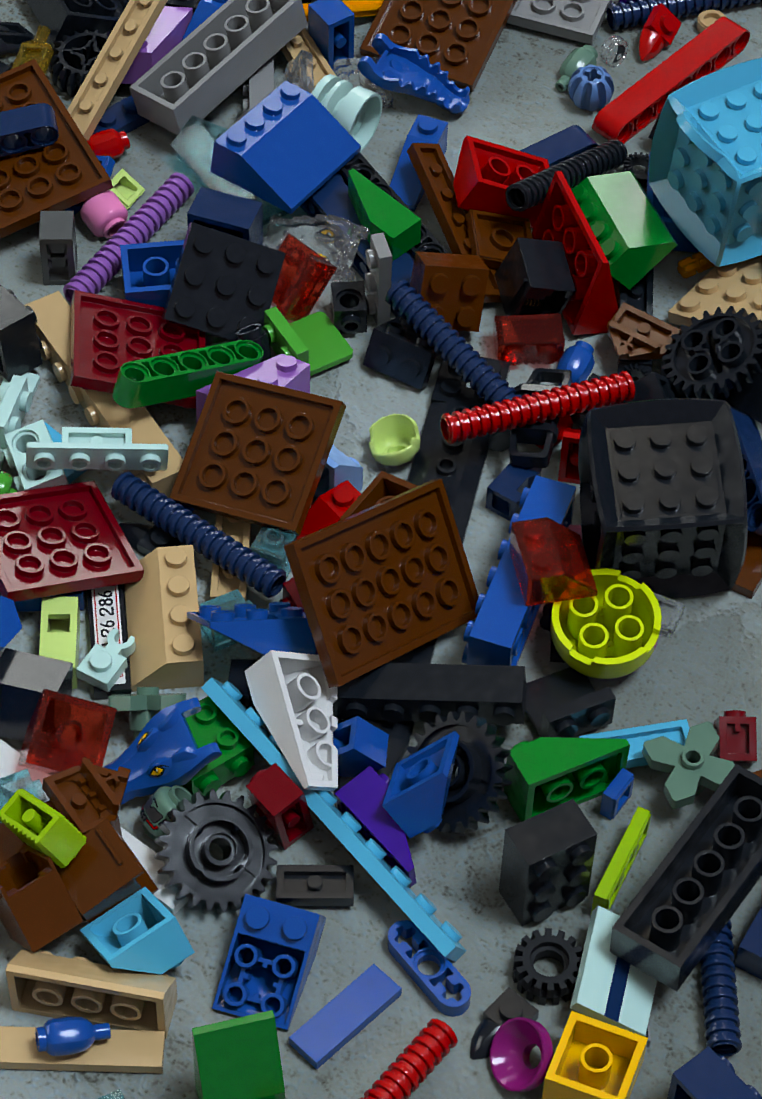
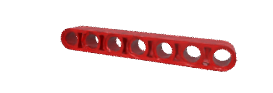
(645, 98)

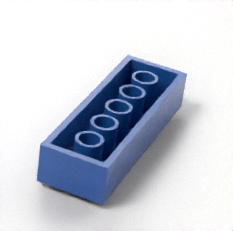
(502, 617)

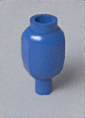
(578, 360)
(69, 1035)

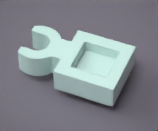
(106, 664)

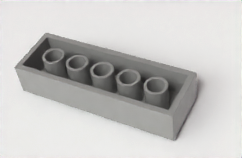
(215, 60)

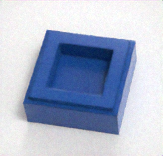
(617, 794)

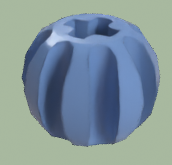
(591, 87)

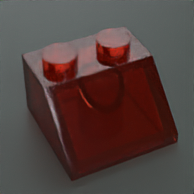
(550, 562)
(65, 732)

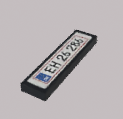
(105, 614)

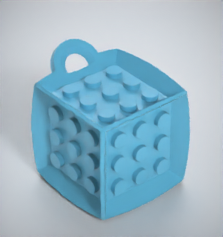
(710, 162)

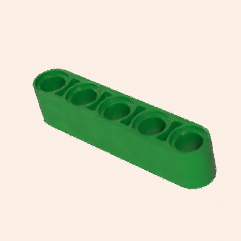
(181, 373)

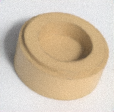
(707, 18)

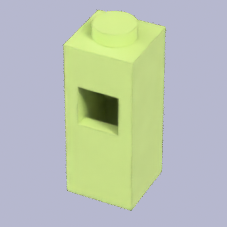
(61, 630)

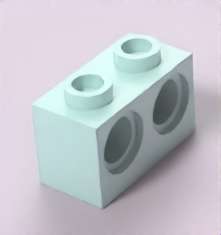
(16, 457)

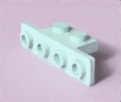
(14, 403)
(96, 449)

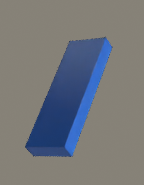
(345, 1016)

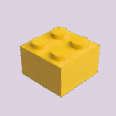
(594, 1061)

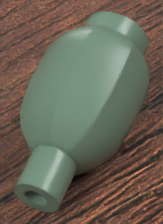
(577, 58)

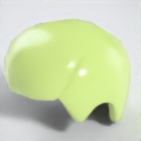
(394, 439)

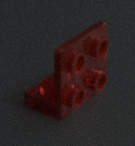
(300, 279)

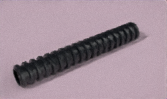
(592, 162)

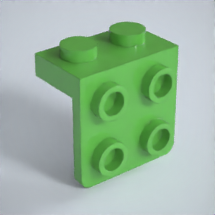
(307, 339)

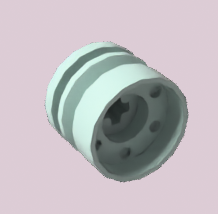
(352, 107)

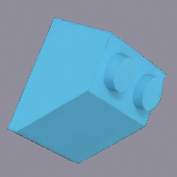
(139, 935)

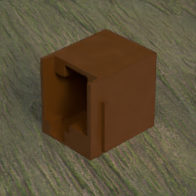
(103, 873)
(34, 900)

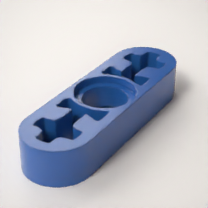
(429, 984)

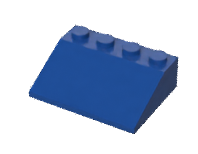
(283, 148)

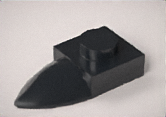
(146, 538)
(505, 1007)

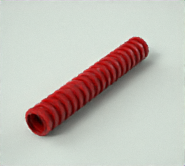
(537, 407)
(415, 1063)

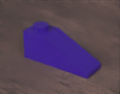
(364, 801)

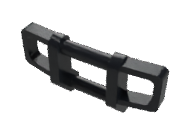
(538, 433)

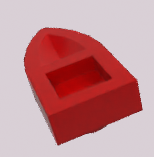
(657, 32)

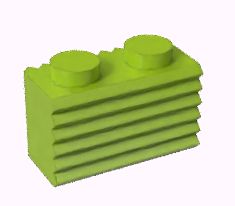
(42, 827)

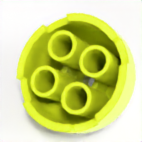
(610, 631)

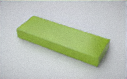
(622, 860)

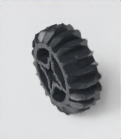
(74, 59)

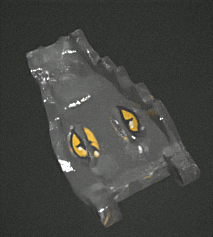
(326, 235)

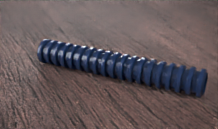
(639, 10)
(448, 343)
(193, 531)
(720, 996)

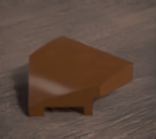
(639, 334)
(87, 794)

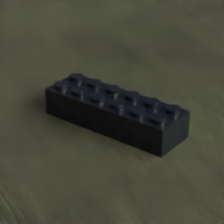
(696, 884)

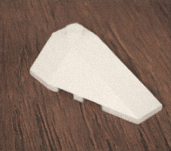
(298, 712)

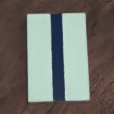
(608, 985)

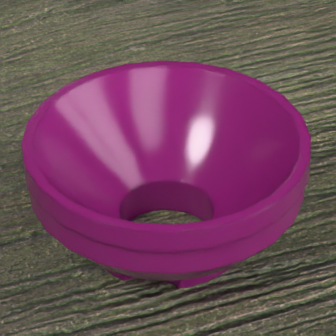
(512, 1051)

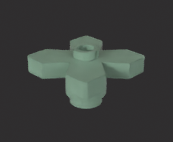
(143, 705)
(689, 766)

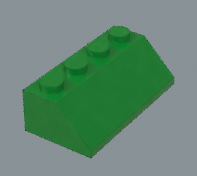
(624, 224)

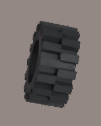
(546, 947)

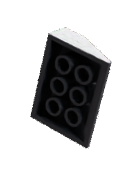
(75, 15)

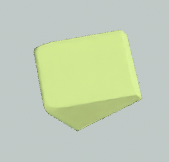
(126, 188)

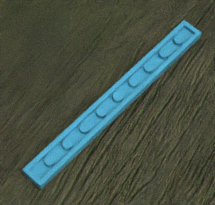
(343, 826)

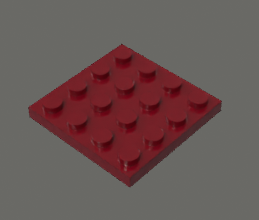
(119, 331)
(61, 543)

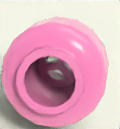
(104, 214)

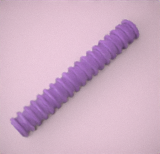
(137, 230)

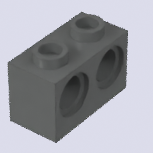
(58, 247)

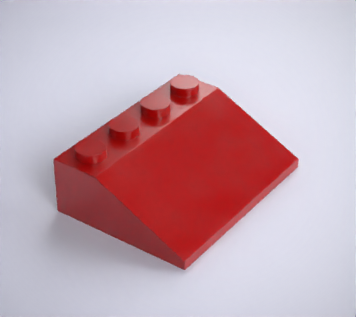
(565, 222)

